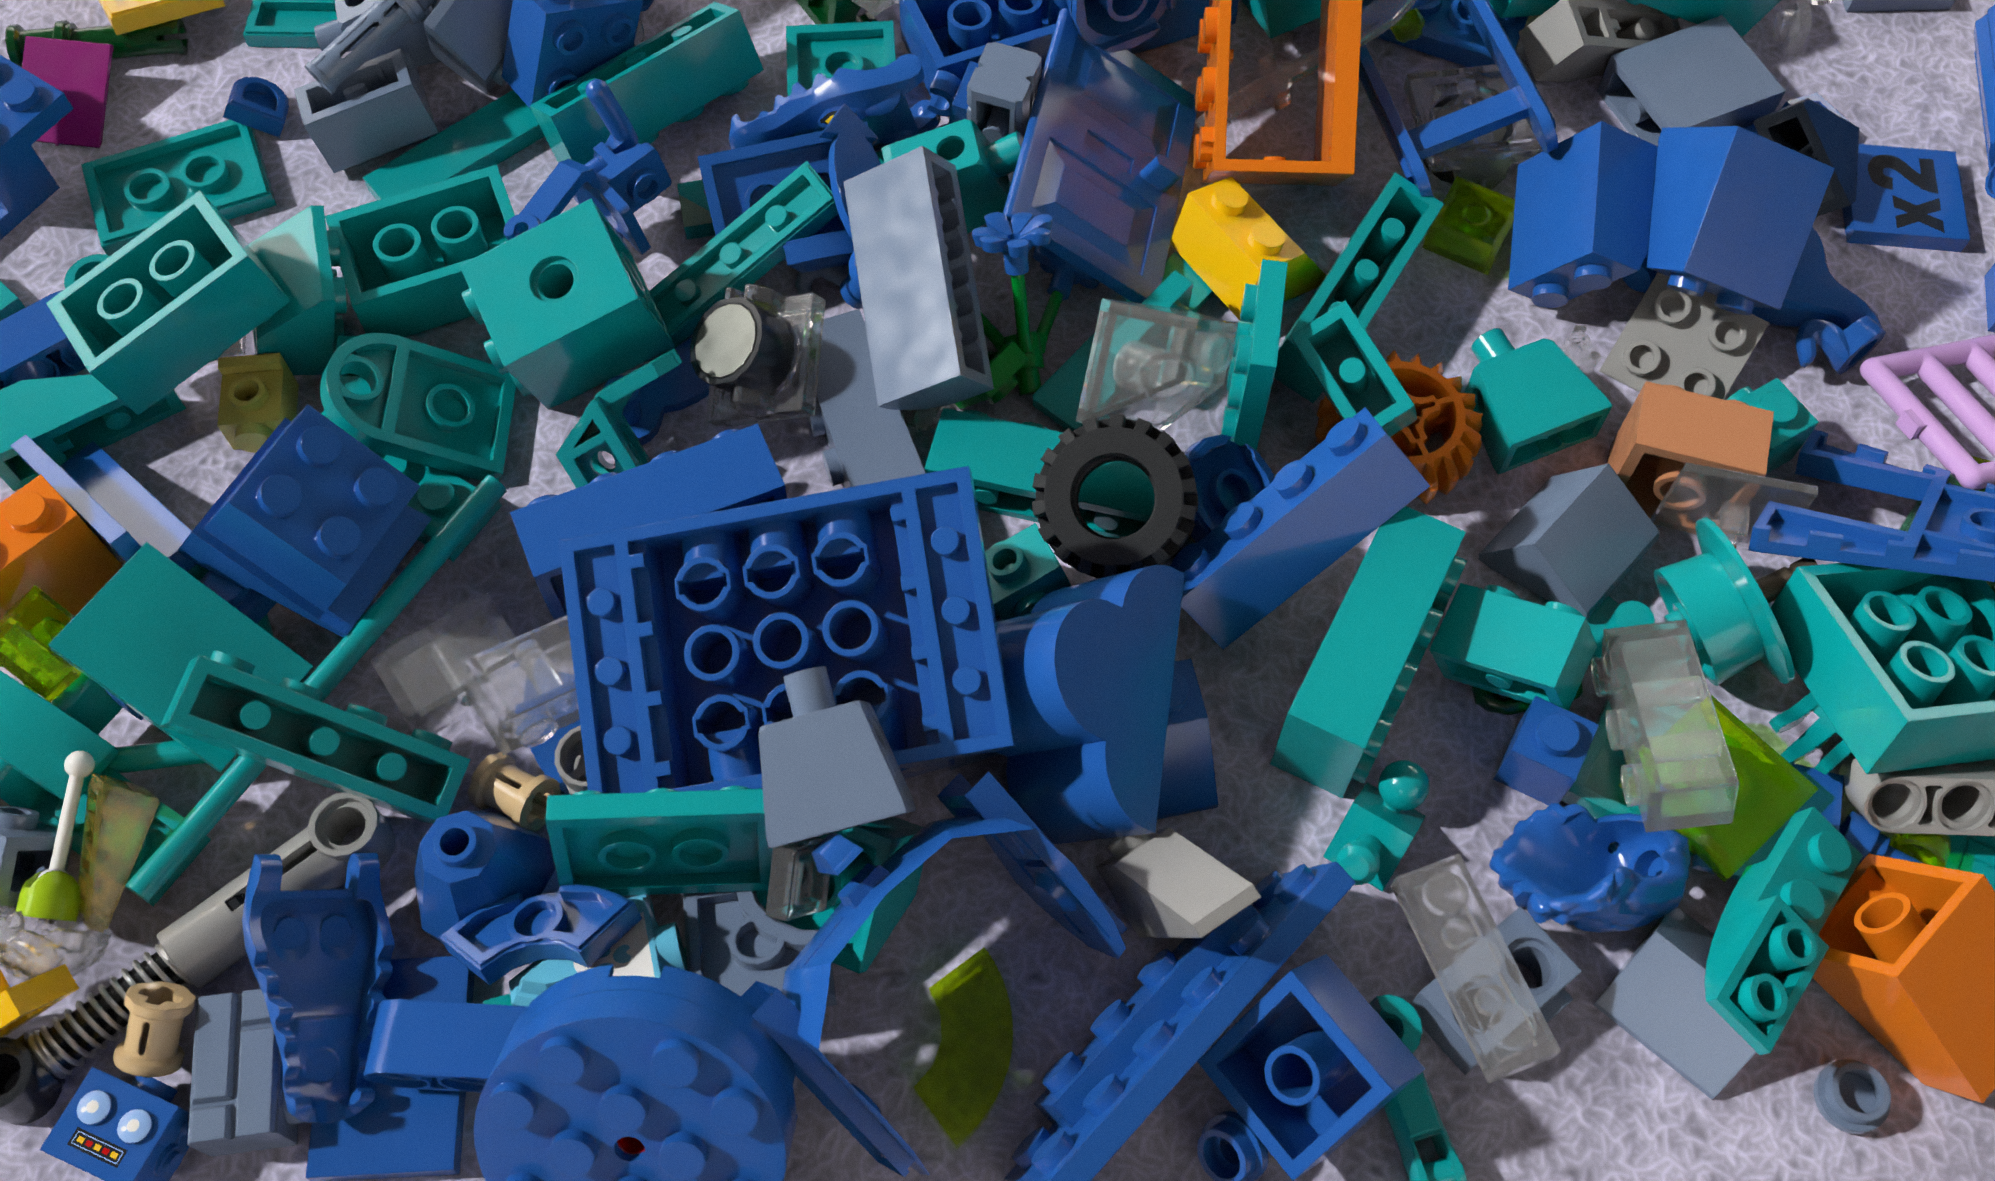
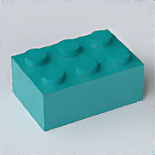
(407, 250)
(167, 303)

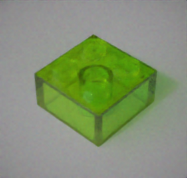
(1471, 225)
(25, 639)

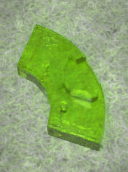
(973, 1047)

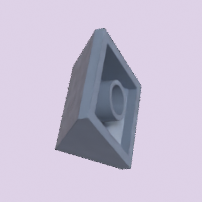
(1574, 539)
(1665, 1008)

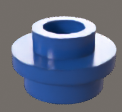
(1231, 1149)

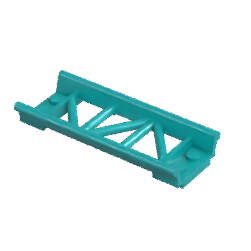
(175, 841)

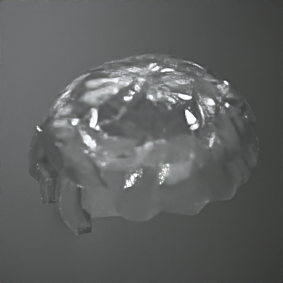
(39, 944)

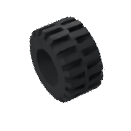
(1082, 453)

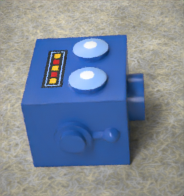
(121, 1129)

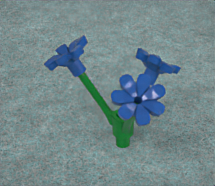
(1014, 241)

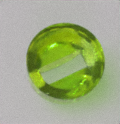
(1934, 851)

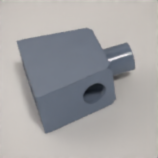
(826, 765)

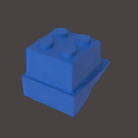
(311, 523)

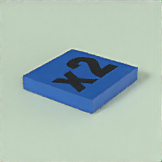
(1907, 200)

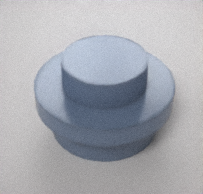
(1852, 1096)

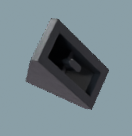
(1822, 136)

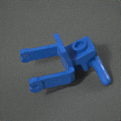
(617, 179)

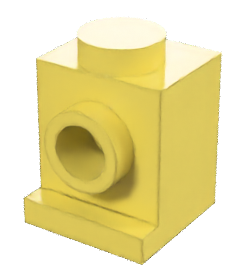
(255, 398)

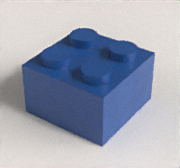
(1309, 1065)

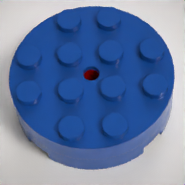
(637, 1086)

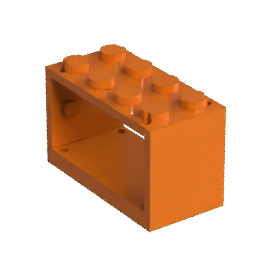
(1334, 110)

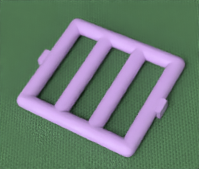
(1920, 423)

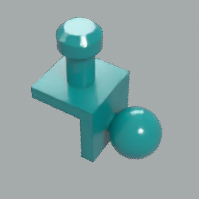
(1381, 824)

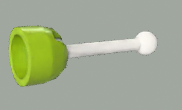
(54, 891)

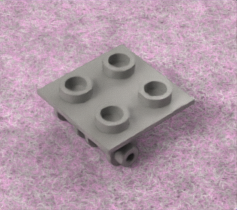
(1683, 342)

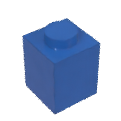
(1546, 751)

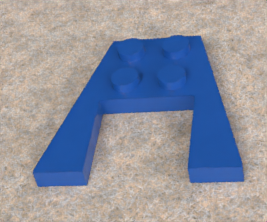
(1947, 537)

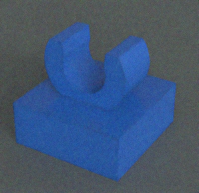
(950, 94)

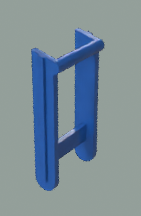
(1481, 118)

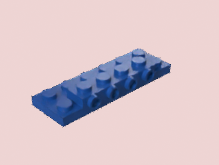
(1168, 1025)

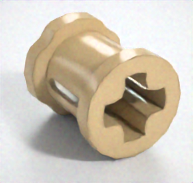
(512, 791)
(154, 1029)

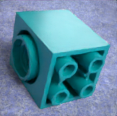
(564, 306)

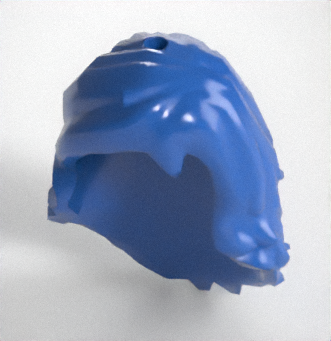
(1567, 871)

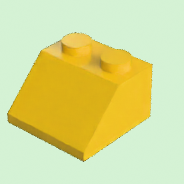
(1228, 235)

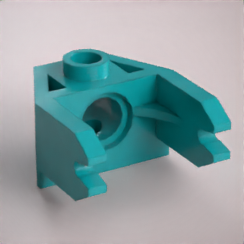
(606, 428)

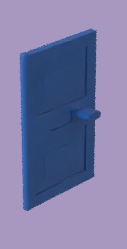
(1105, 161)

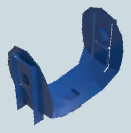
(798, 1012)

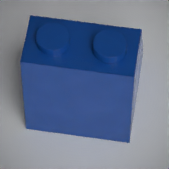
(1732, 214)
(1582, 215)

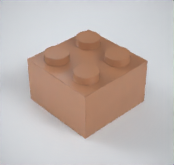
(1680, 427)

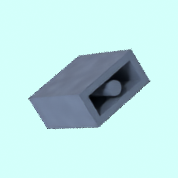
(1689, 80)

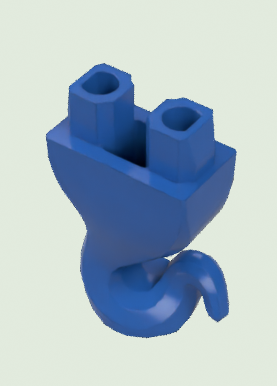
(1825, 313)

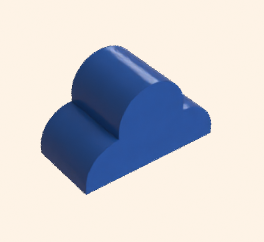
(1092, 703)

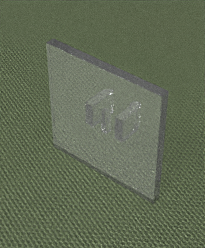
(1725, 497)

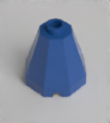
(475, 862)

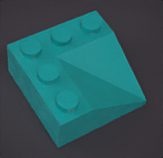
(1896, 661)

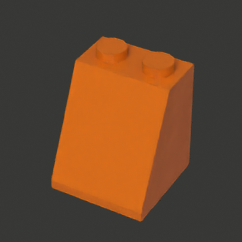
(49, 548)
(1918, 968)

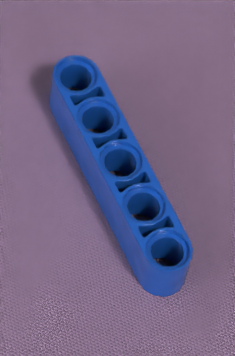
(437, 1044)

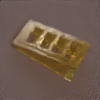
(113, 834)

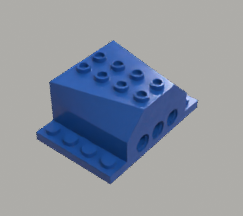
(704, 614)

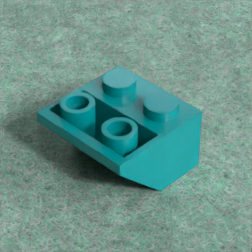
(301, 262)

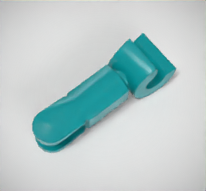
(1413, 1110)

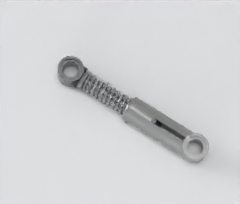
(189, 951)

